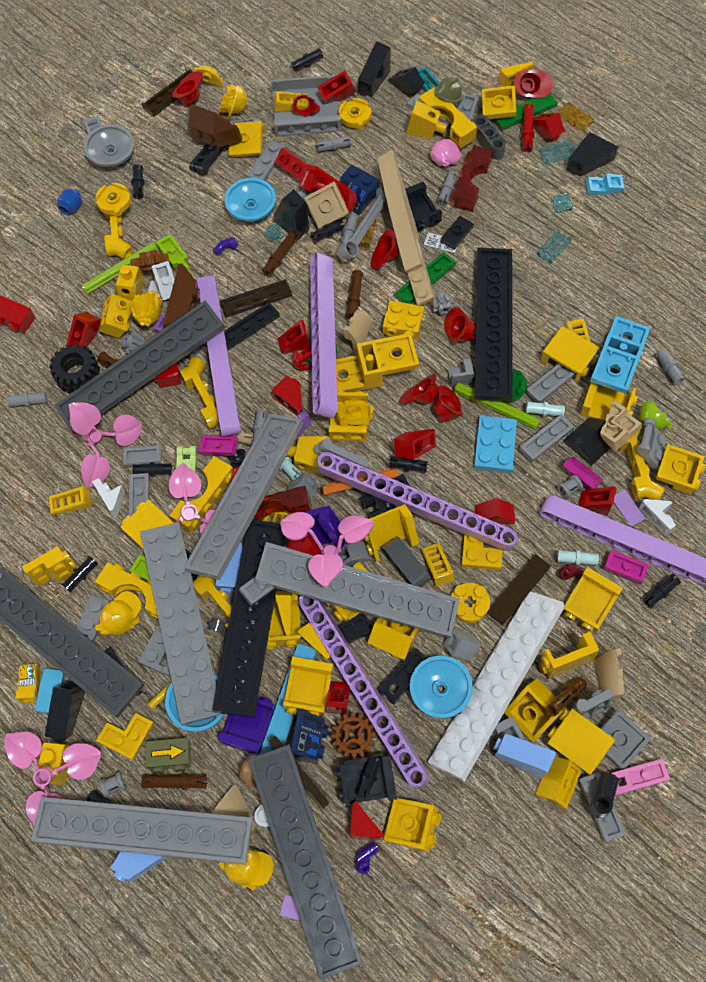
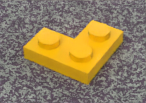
(478, 557)
(128, 741)

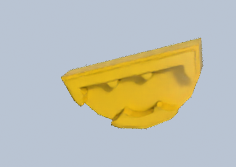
(210, 75)

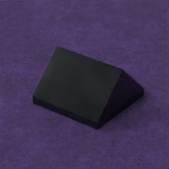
(587, 441)

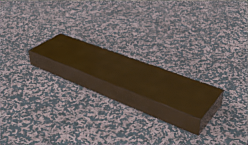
(164, 97)
(256, 298)
(518, 589)
(308, 784)

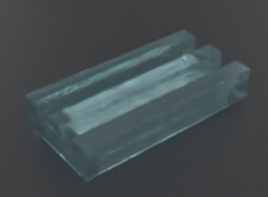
(556, 149)
(562, 237)

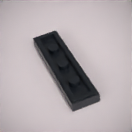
(250, 325)

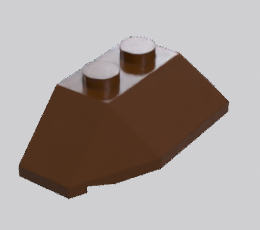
(212, 127)
(182, 296)

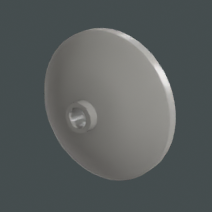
(109, 145)

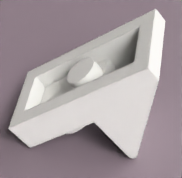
(164, 278)
(112, 498)
(655, 512)

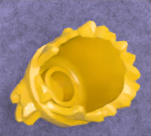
(234, 100)
(146, 308)
(120, 614)
(254, 874)

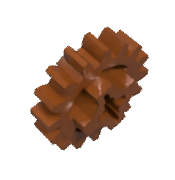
(149, 259)
(359, 729)

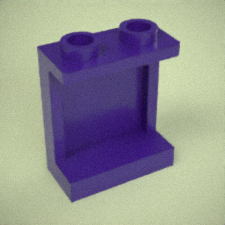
(325, 525)
(248, 733)

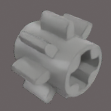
(443, 303)
(131, 341)

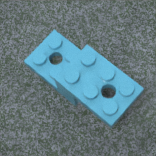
(620, 355)

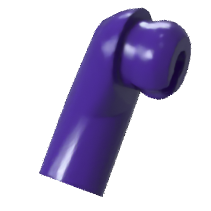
(223, 244)
(363, 858)

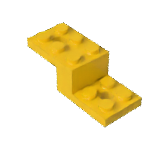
(374, 361)

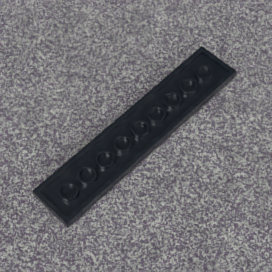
(494, 325)
(247, 630)

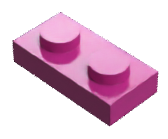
(218, 445)
(588, 477)
(626, 567)

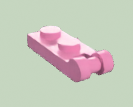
(642, 776)

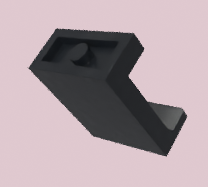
(422, 208)
(349, 773)

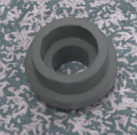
(216, 625)

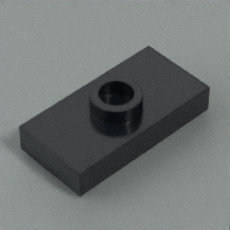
(457, 232)
(354, 629)

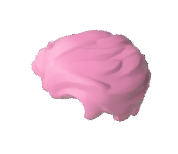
(445, 153)

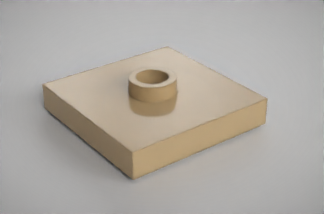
(327, 205)

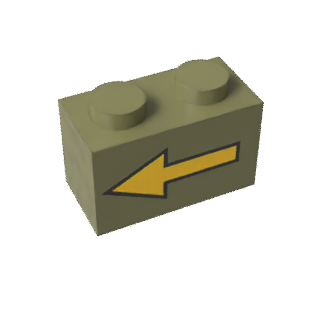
(168, 754)

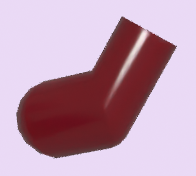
(570, 571)

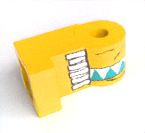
(28, 683)

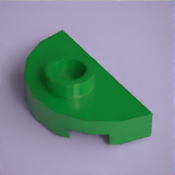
(519, 385)

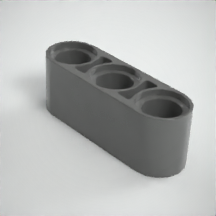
(489, 136)
(405, 562)

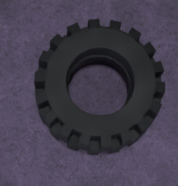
(71, 357)

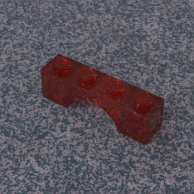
(467, 193)
(288, 501)

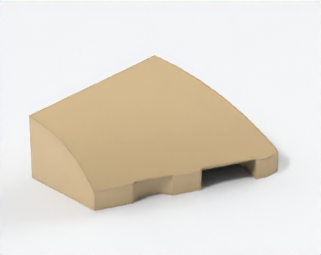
(358, 328)
(619, 426)
(610, 673)
(234, 805)

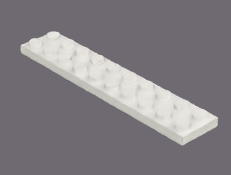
(496, 685)

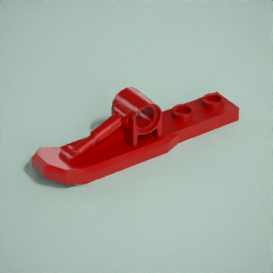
(313, 177)

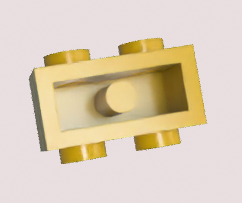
(115, 316)

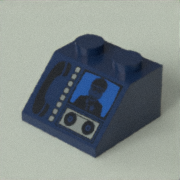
(362, 184)
(309, 737)

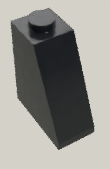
(375, 69)
(591, 155)
(293, 214)
(63, 710)

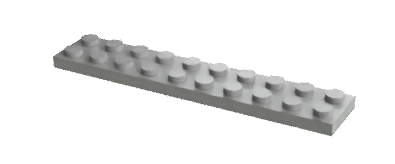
(243, 497)
(360, 592)
(180, 623)
(143, 830)

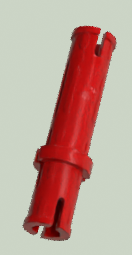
(528, 133)

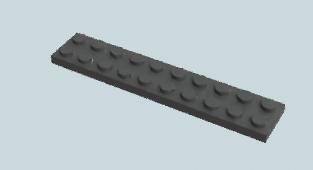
(145, 361)
(66, 647)
(305, 862)

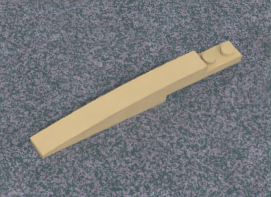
(405, 229)

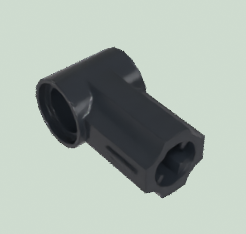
(605, 794)

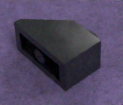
(407, 81)

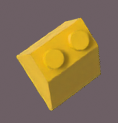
(393, 638)
(530, 710)

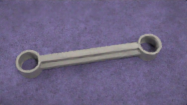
(363, 227)

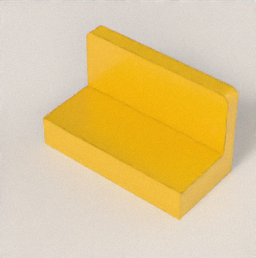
(559, 782)

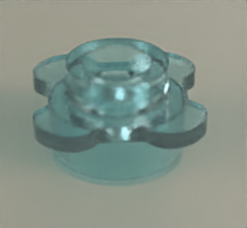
(273, 228)

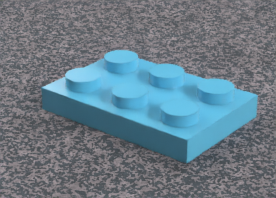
(495, 444)

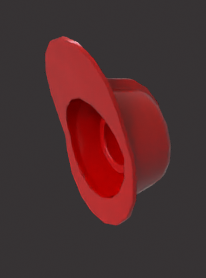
(533, 83)
(188, 88)
(386, 250)
(459, 326)
(423, 392)
(447, 404)

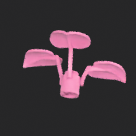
(82, 420)
(186, 483)
(329, 564)
(23, 749)

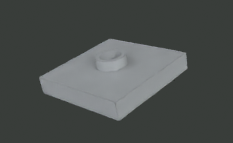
(628, 736)

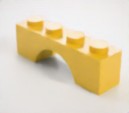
(462, 129)
(218, 477)
(115, 580)

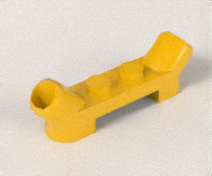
(113, 243)
(191, 377)
(641, 484)
(206, 588)

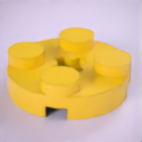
(355, 120)
(117, 206)
(354, 413)
(477, 594)

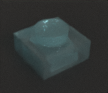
(562, 203)

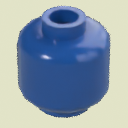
(69, 201)

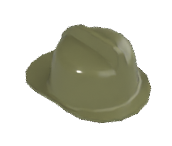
(449, 90)

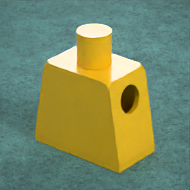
(425, 121)
(129, 279)
(304, 454)
(52, 756)

